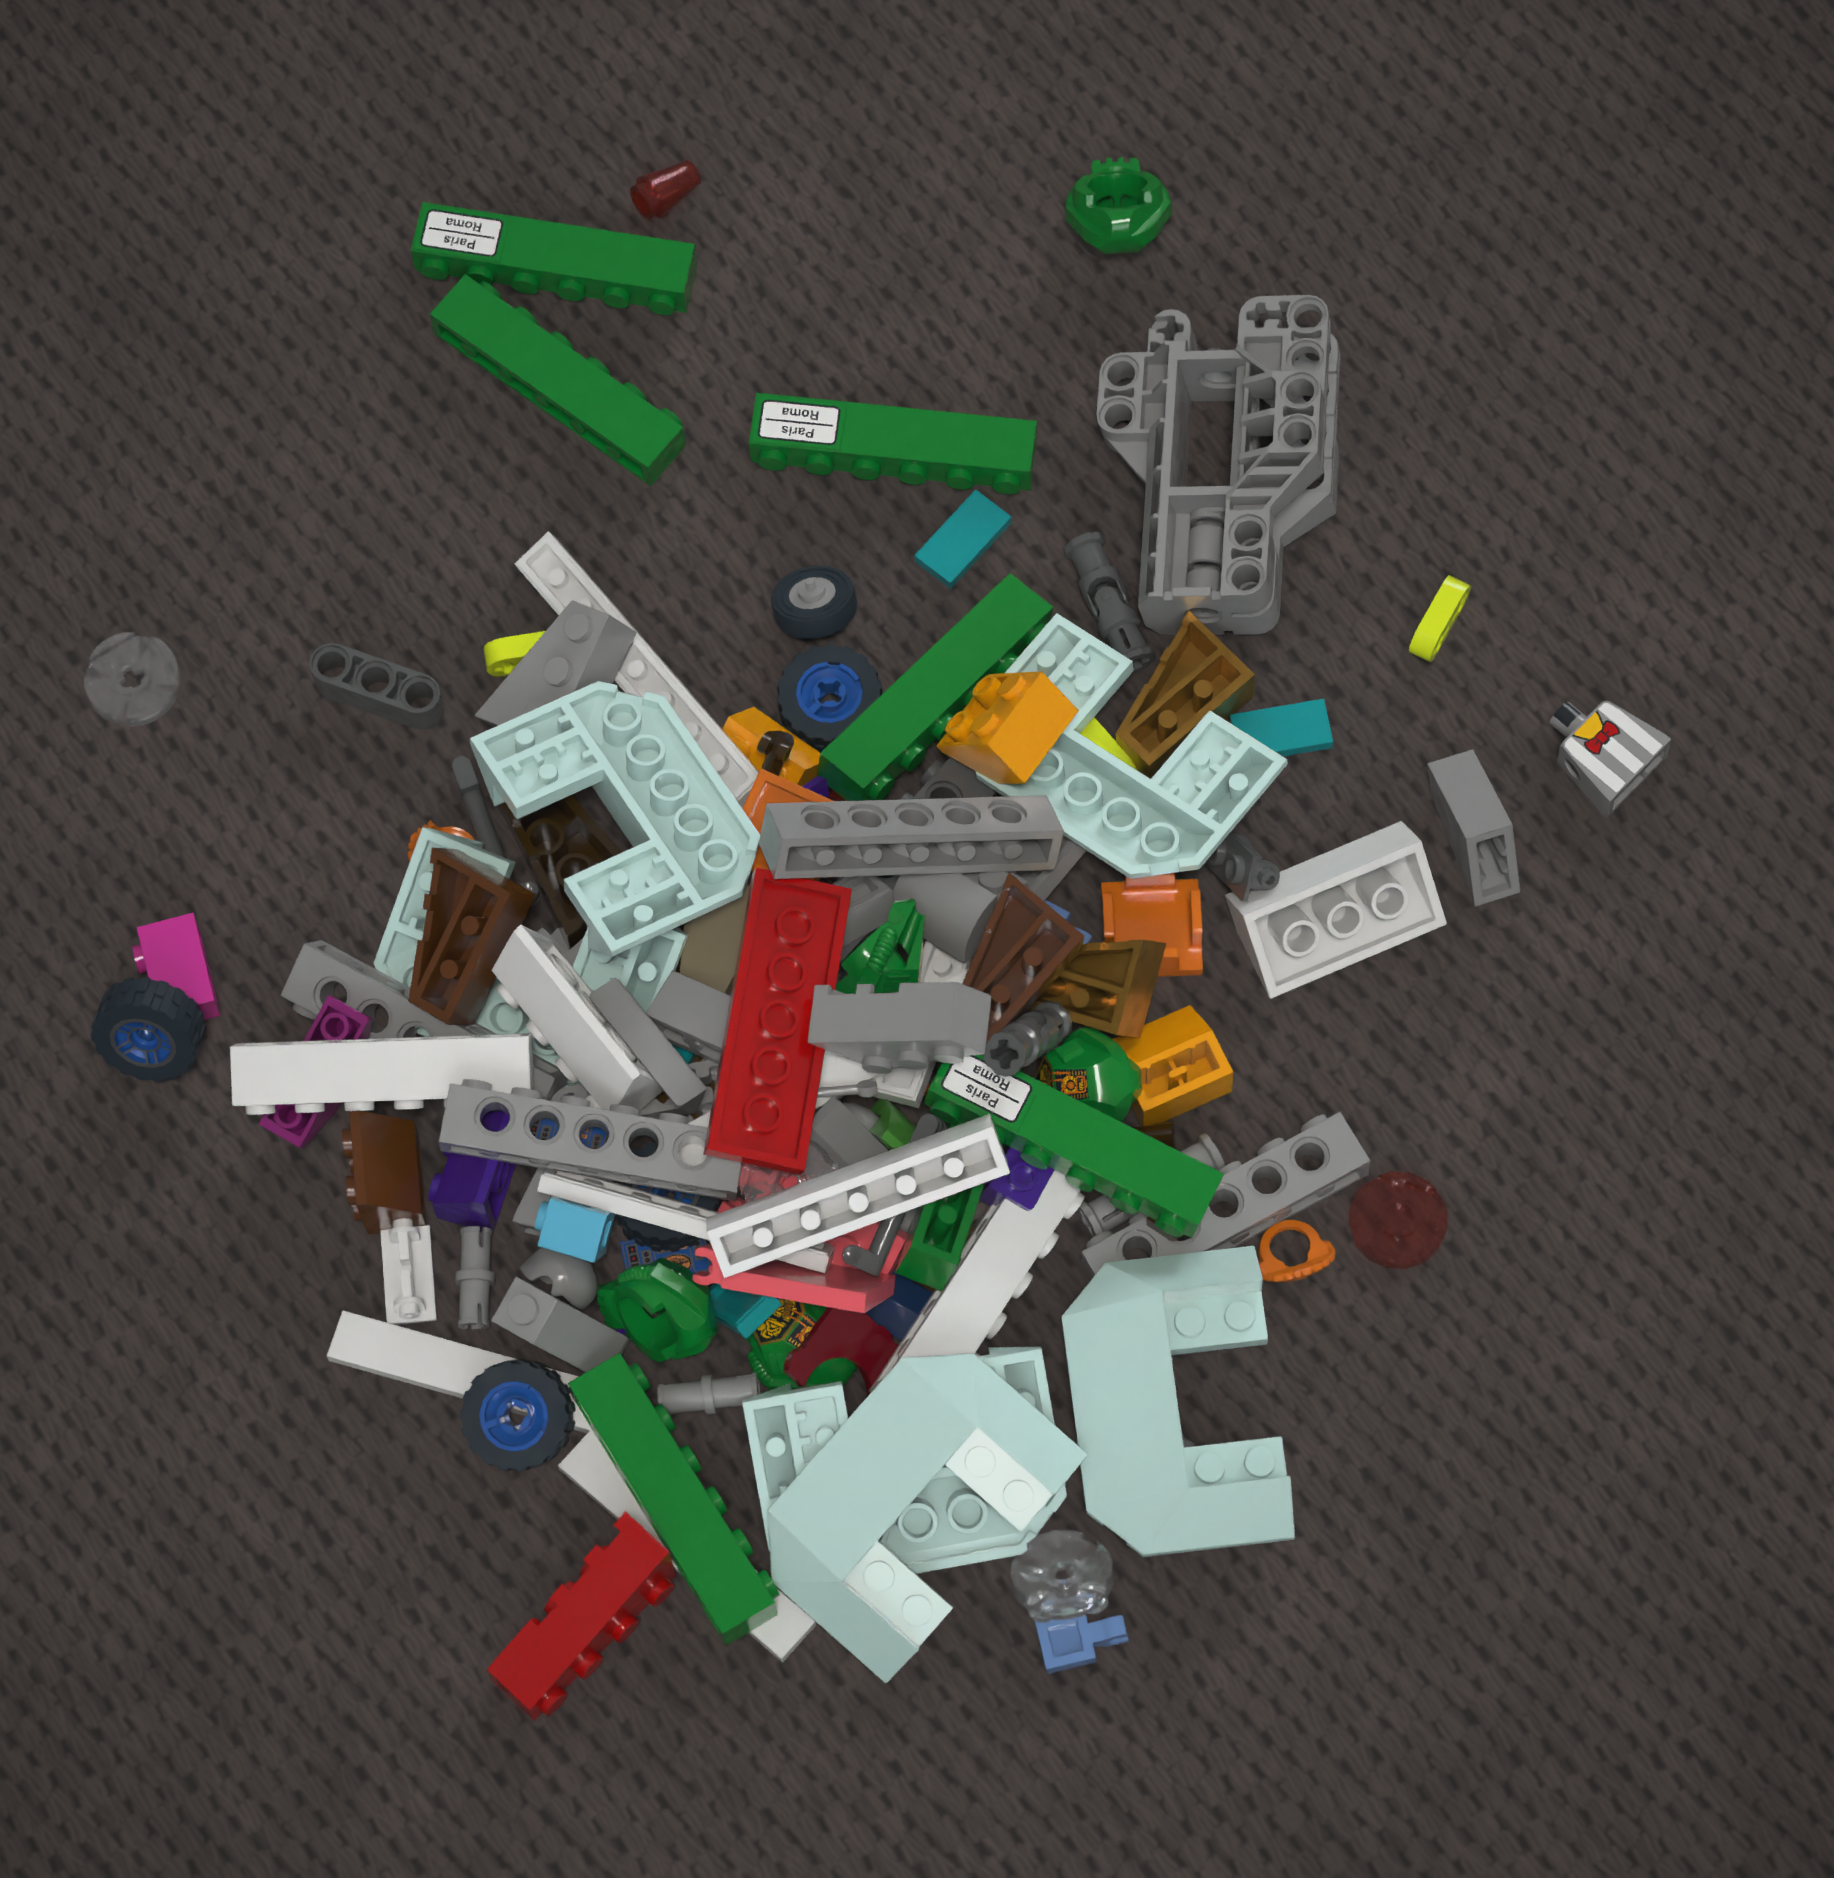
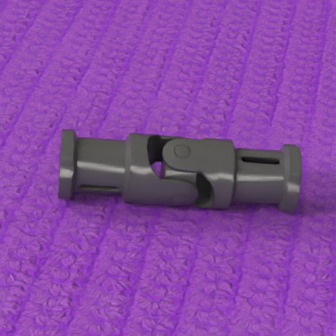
(1101, 585)
(1027, 1038)

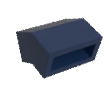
(902, 1308)

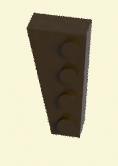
(555, 846)

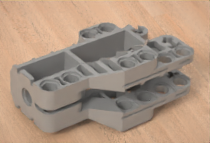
(1238, 531)

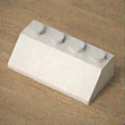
(1338, 909)
(561, 1014)

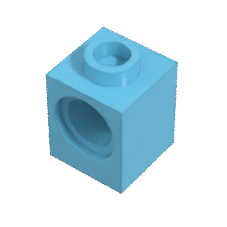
(574, 1228)

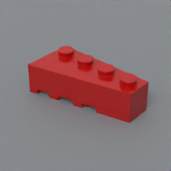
(584, 1619)

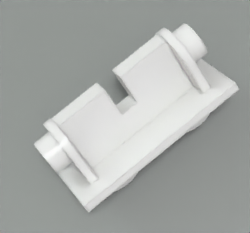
(408, 1273)

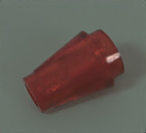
(663, 189)

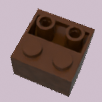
(385, 1170)

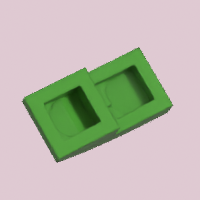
(893, 1126)

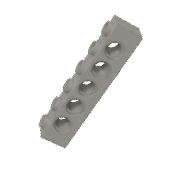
(910, 836)
(324, 965)
(1321, 1137)
(614, 1161)

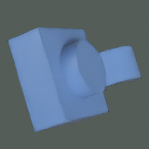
(1072, 1641)

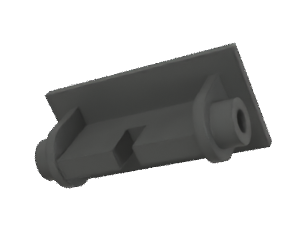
(1242, 866)

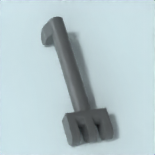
(479, 815)
(874, 1258)

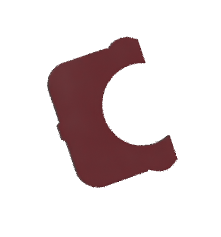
(845, 1336)

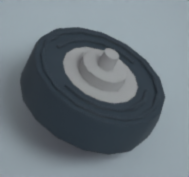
(814, 602)

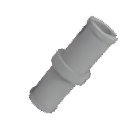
(474, 1277)
(708, 1393)

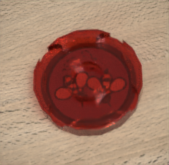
(1398, 1237)

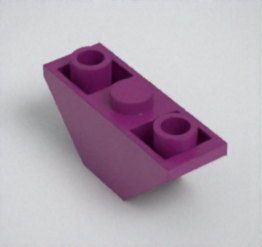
(334, 1022)

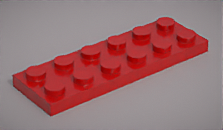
(766, 1065)

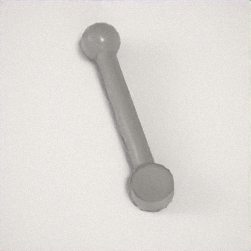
(864, 1088)

